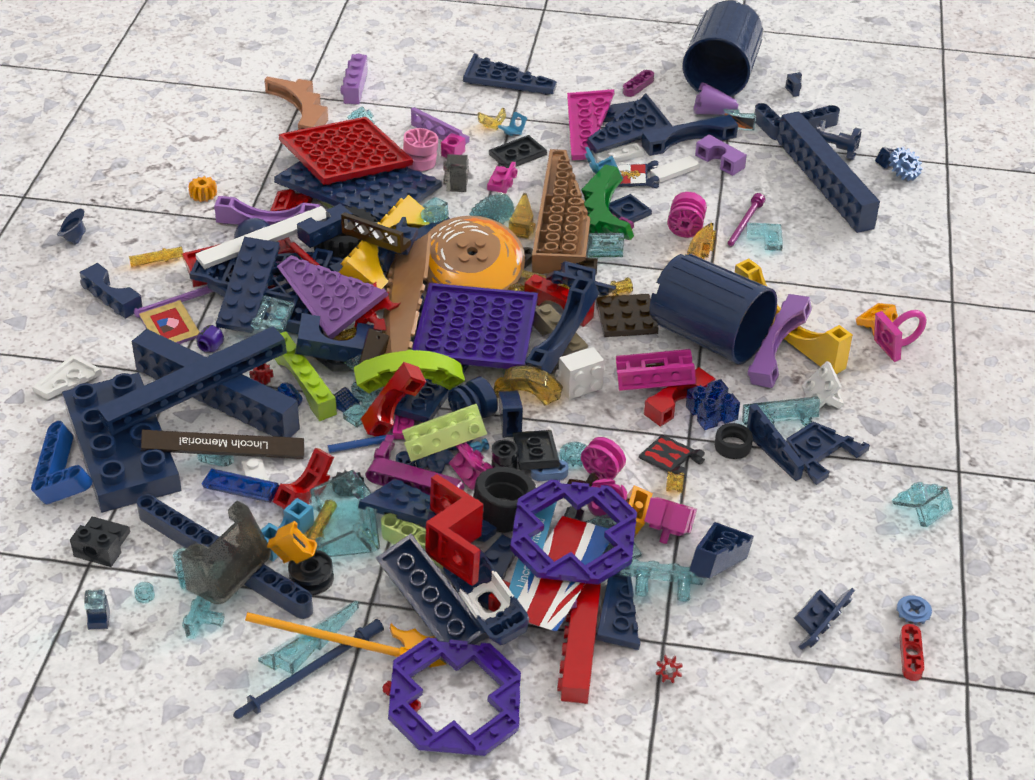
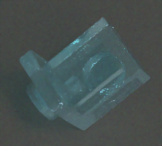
(361, 112)

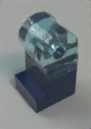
(97, 609)

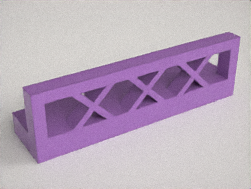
(431, 123)

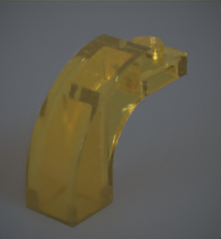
(532, 380)

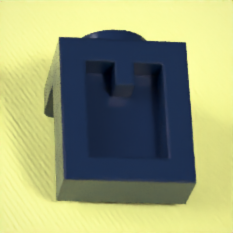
(793, 83)
(883, 156)

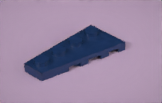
(618, 613)

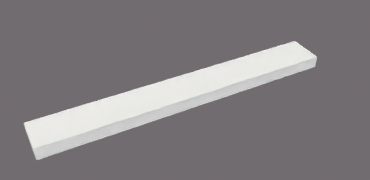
(271, 233)

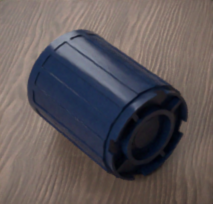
(724, 48)
(713, 307)

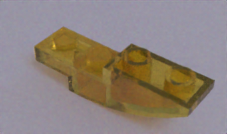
(703, 242)

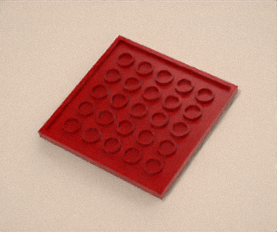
(345, 150)

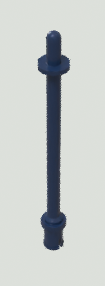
(254, 703)

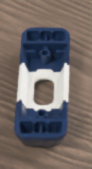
(506, 622)

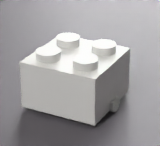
(581, 372)

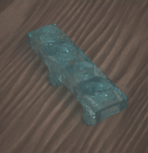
(789, 409)
(653, 570)
(200, 614)

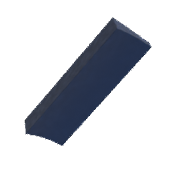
(430, 592)

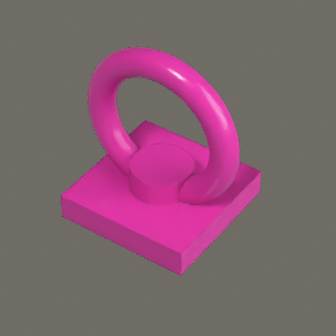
(890, 337)

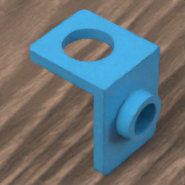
(512, 128)

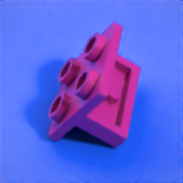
(469, 464)

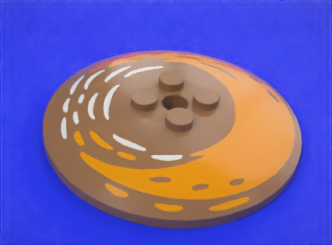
(497, 260)

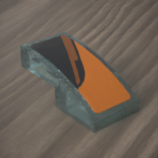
(745, 120)

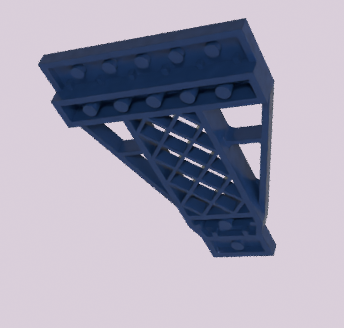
(219, 276)

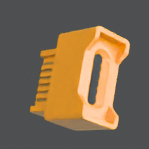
(292, 544)

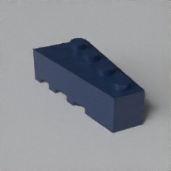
(720, 550)

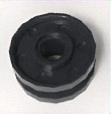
(313, 573)

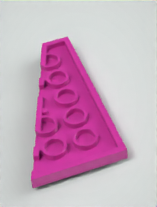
(586, 117)

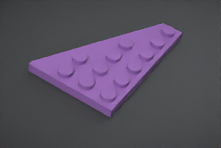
(329, 294)

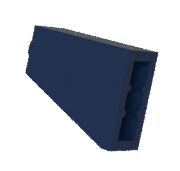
(510, 412)

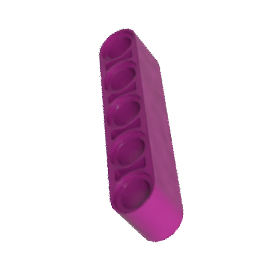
(385, 470)

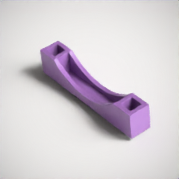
(233, 211)
(793, 313)

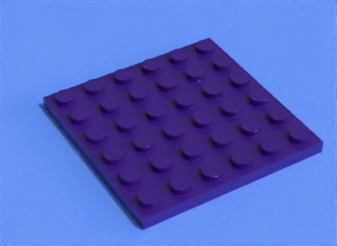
(477, 325)

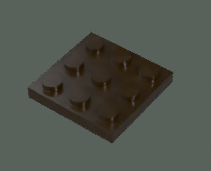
(626, 315)

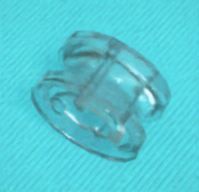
(148, 596)

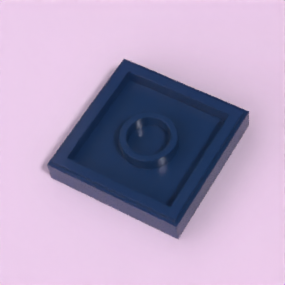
(629, 208)

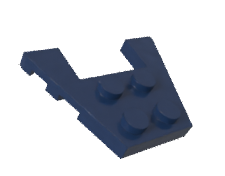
(817, 442)

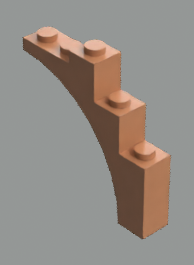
(302, 97)

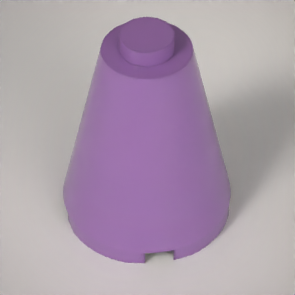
(712, 101)

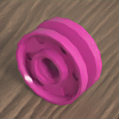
(603, 458)

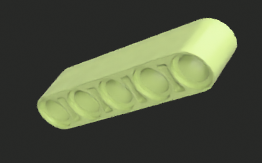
(395, 530)

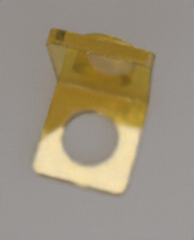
(490, 122)

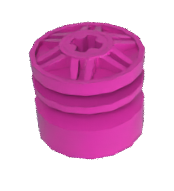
(687, 214)

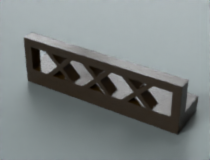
(374, 233)

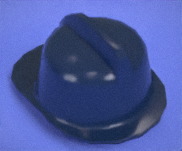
(73, 226)

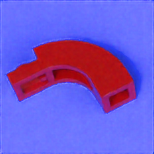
(313, 476)

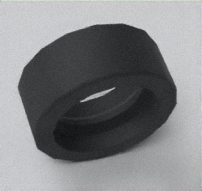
(733, 451)

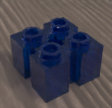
(712, 404)

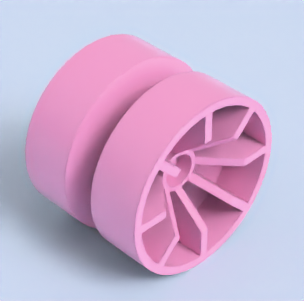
(421, 147)

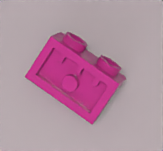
(502, 178)

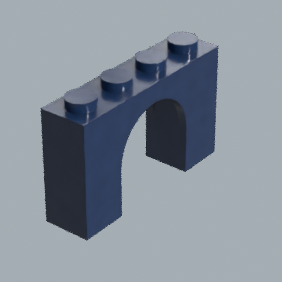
(315, 344)

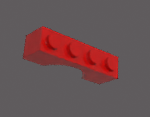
(552, 292)
(661, 406)
(380, 414)

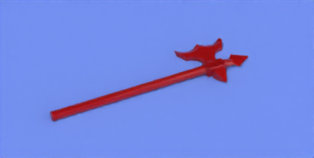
(370, 316)

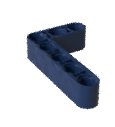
(769, 120)

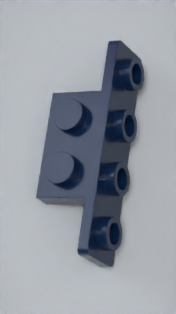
(408, 232)
(569, 273)
(818, 613)

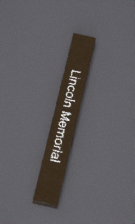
(222, 444)

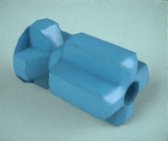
(478, 446)

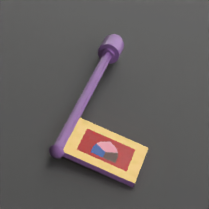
(171, 318)

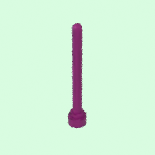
(756, 202)

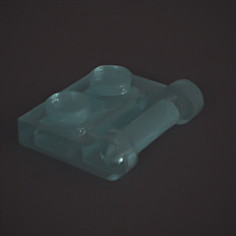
(278, 316)

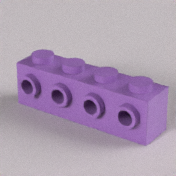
(354, 79)

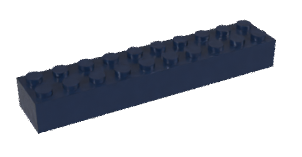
(828, 172)
(238, 397)

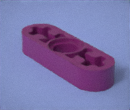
(638, 83)

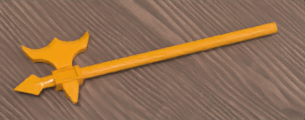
(408, 638)

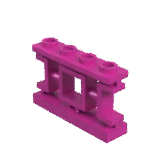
(677, 369)

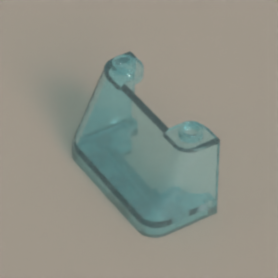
(350, 528)

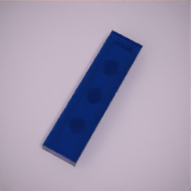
(240, 485)

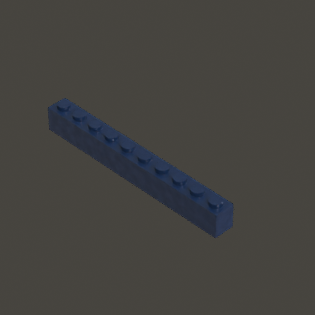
(191, 380)

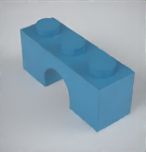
(296, 511)

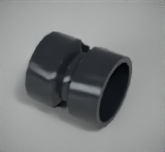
(504, 454)

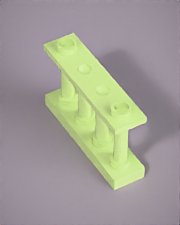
(444, 432)

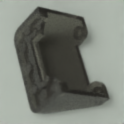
(230, 561)

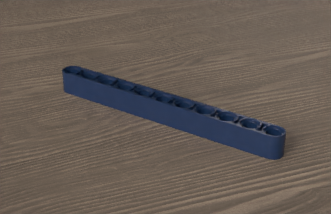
(187, 532)

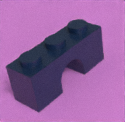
(315, 232)

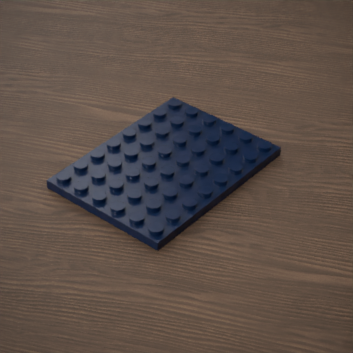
(370, 192)

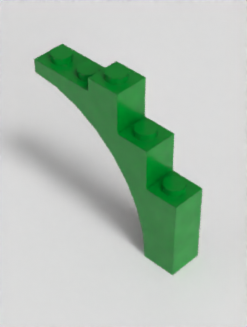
(597, 200)

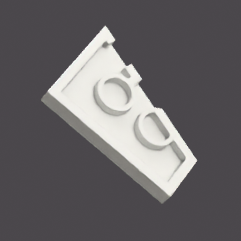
(65, 377)

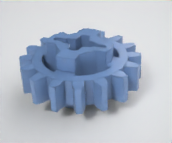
(905, 163)

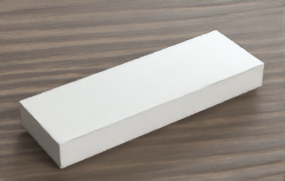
(621, 153)
(675, 168)

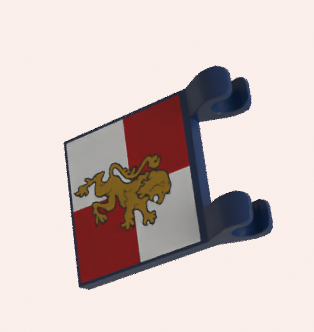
(637, 175)

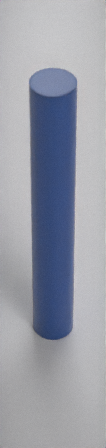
(355, 444)

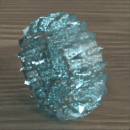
(495, 207)

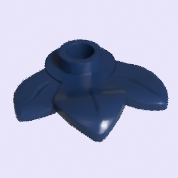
(436, 461)

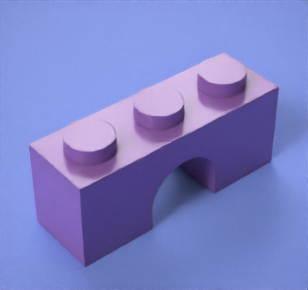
(712, 148)

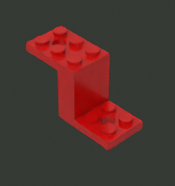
(454, 529)

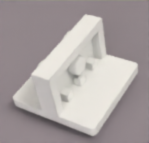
(825, 386)

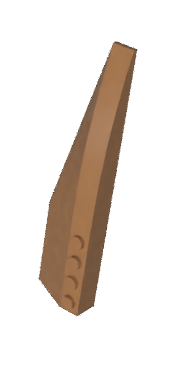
(562, 218)
(406, 287)

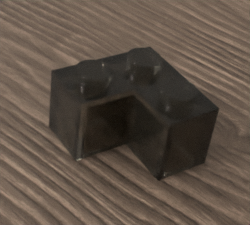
(456, 173)

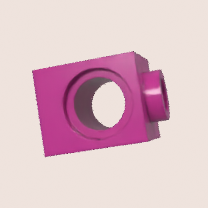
(453, 144)

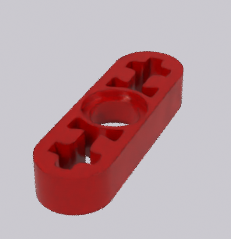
(907, 659)

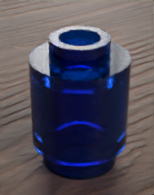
(289, 390)

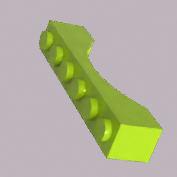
(318, 395)

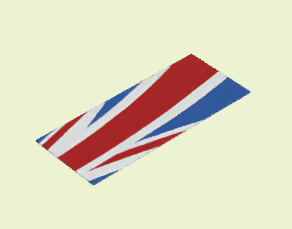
(550, 599)

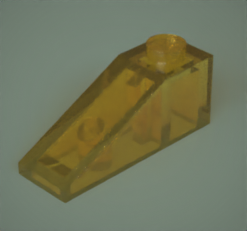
(522, 220)

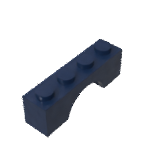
(121, 300)

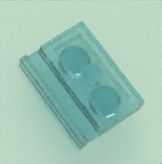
(605, 245)

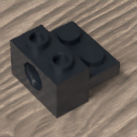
(99, 541)

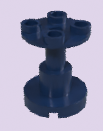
(842, 141)

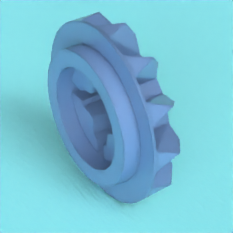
(915, 603)

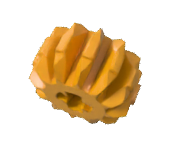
(202, 189)

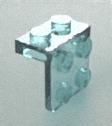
(929, 500)

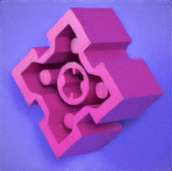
(670, 517)

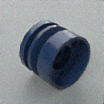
(477, 392)

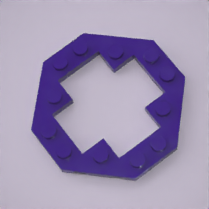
(569, 566)
(453, 737)

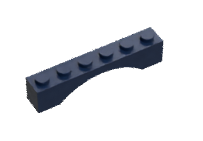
(660, 140)
(579, 301)

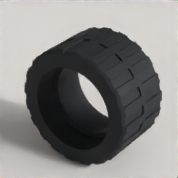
(506, 484)

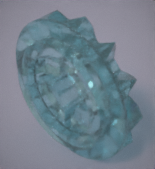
(434, 214)
(572, 448)

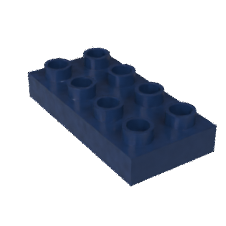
(116, 461)

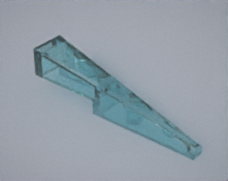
(296, 650)

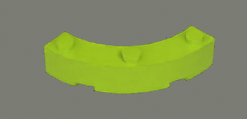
(434, 366)

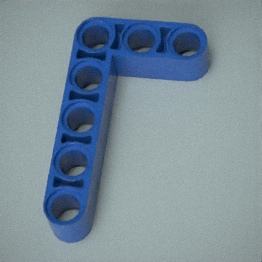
(51, 478)

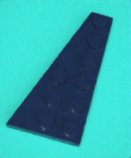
(629, 125)

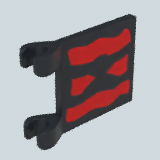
(670, 454)

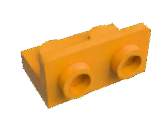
(868, 318)

